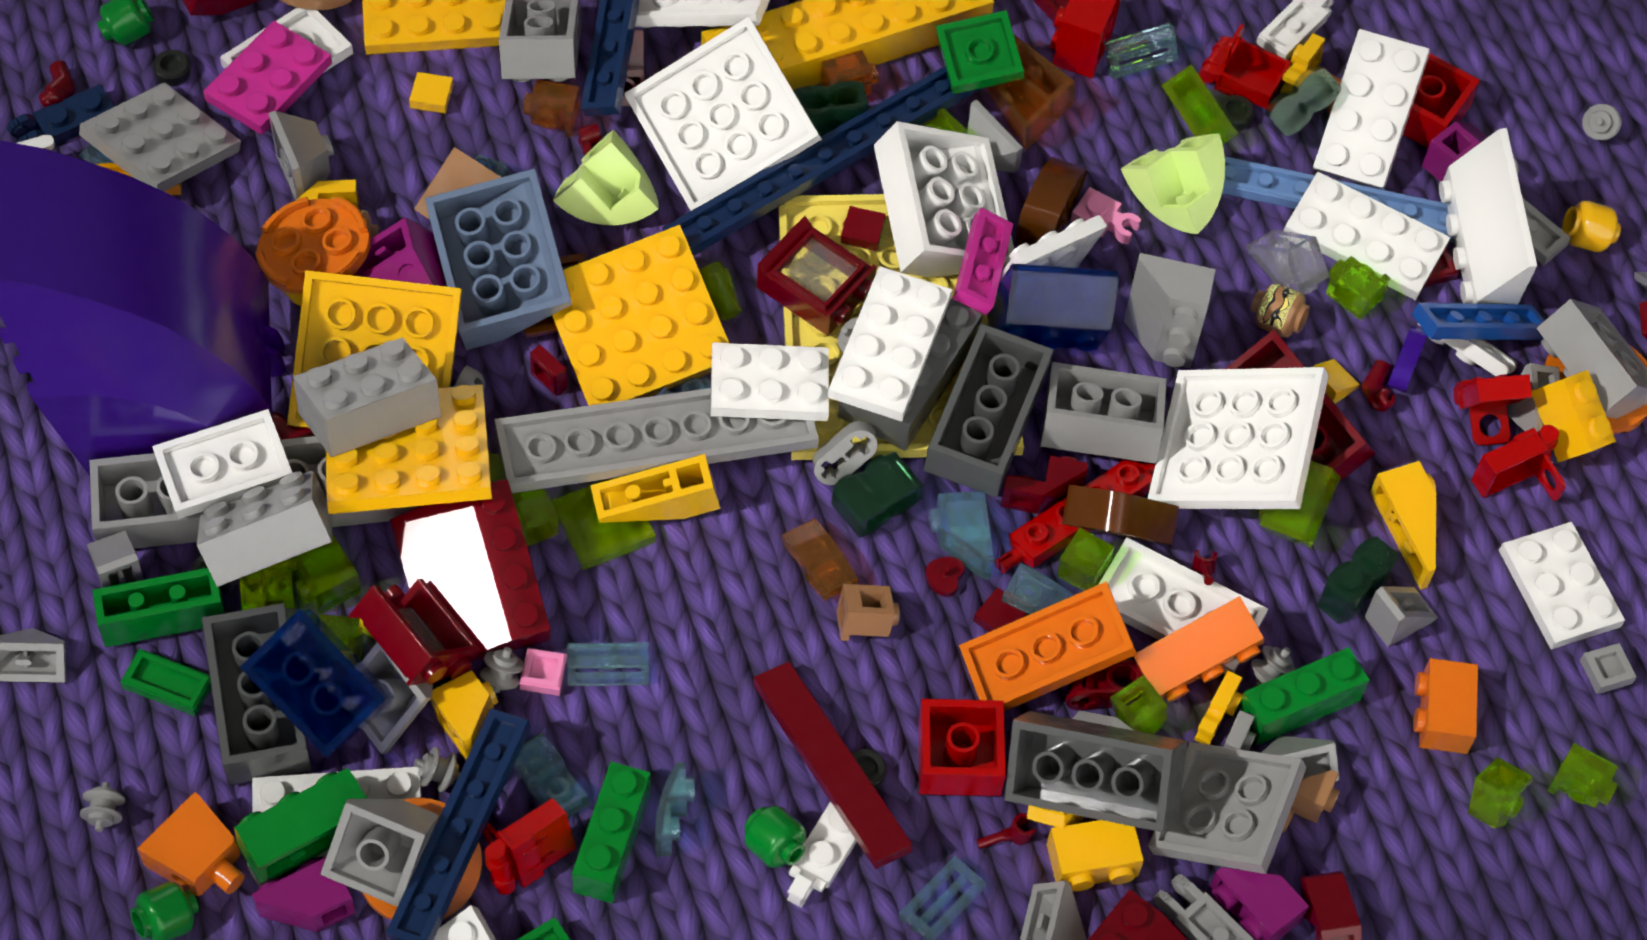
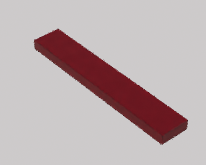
(833, 765)

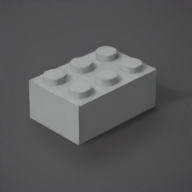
(540, 39)
(367, 396)
(1104, 412)
(264, 527)

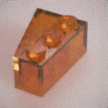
(1038, 99)

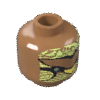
(1280, 310)

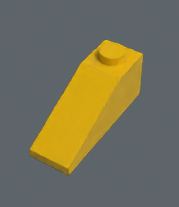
(658, 493)
(1409, 509)

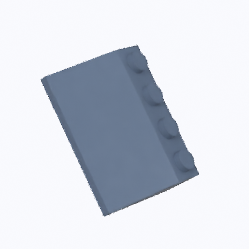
(500, 254)

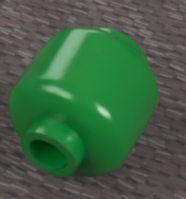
(125, 21)
(775, 836)
(164, 912)

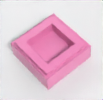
(543, 671)

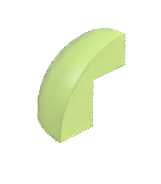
(1180, 183)
(608, 186)

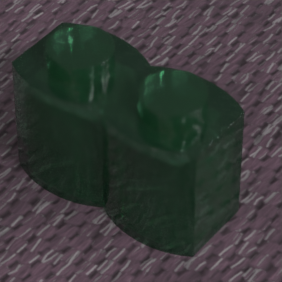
(1309, 94)
(833, 104)
(876, 494)
(1357, 580)

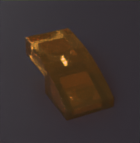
(820, 557)

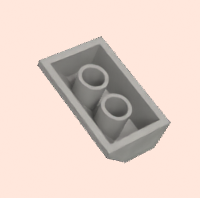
(1168, 307)
(1589, 341)

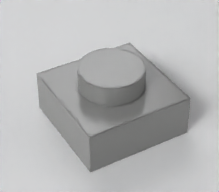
(1608, 668)
(1239, 735)

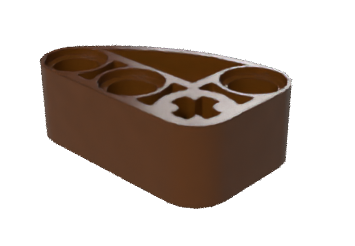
(1050, 200)
(1120, 514)

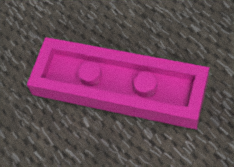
(983, 261)

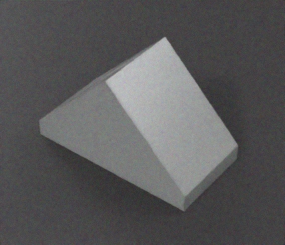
(115, 560)
(1398, 613)

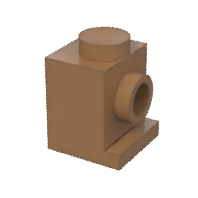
(866, 611)

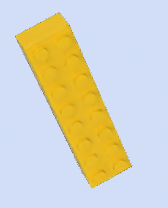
(885, 30)

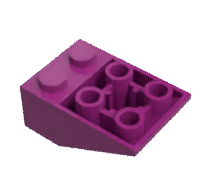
(404, 254)

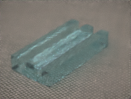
(1114, 57)
(608, 657)
(919, 925)

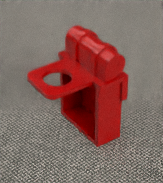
(1244, 69)
(1491, 397)
(1519, 460)
(527, 847)

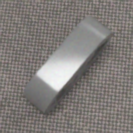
(841, 449)

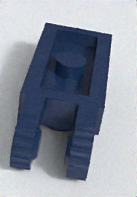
(61, 119)

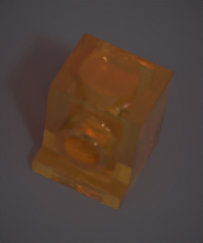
(849, 68)
(553, 106)

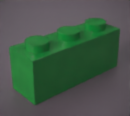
(156, 606)
(1304, 695)
(297, 826)
(611, 832)

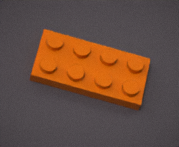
(1049, 648)

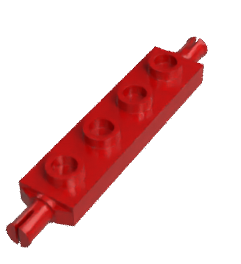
(1047, 535)

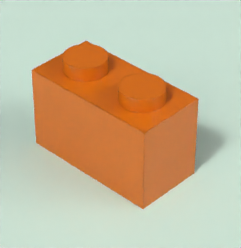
(1446, 705)

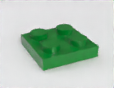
(979, 52)

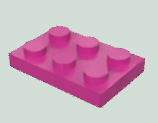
(267, 76)

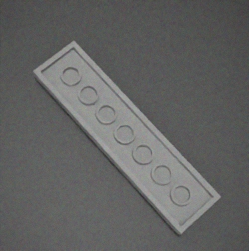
(634, 437)

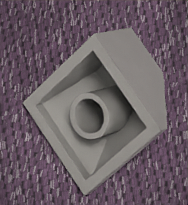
(300, 151)
(402, 710)
(379, 846)

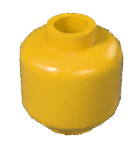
(1591, 226)

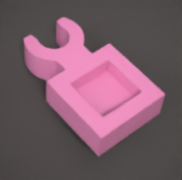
(1096, 203)

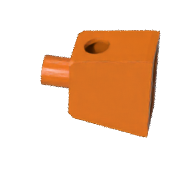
(193, 849)

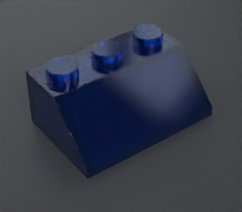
(1056, 305)
(317, 681)

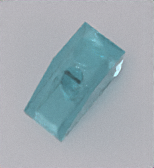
(964, 529)

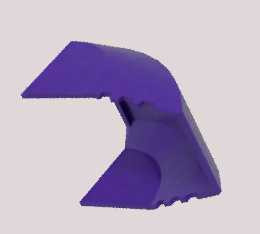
(127, 307)

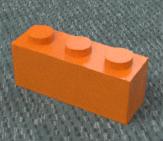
(1200, 650)

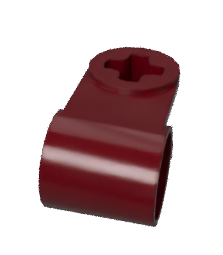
(1101, 686)

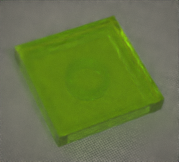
(598, 541)

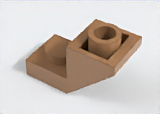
(1314, 796)

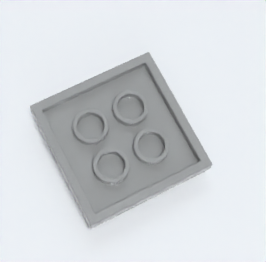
(160, 137)
(1231, 807)

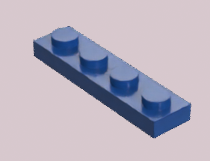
(1478, 321)

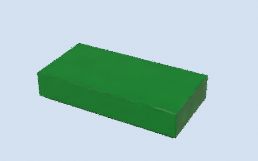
(167, 682)

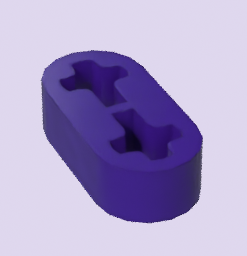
(1407, 359)

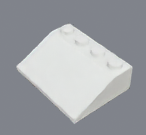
(932, 191)
(1488, 223)

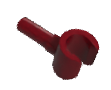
(589, 137)
(1205, 566)
(1012, 833)

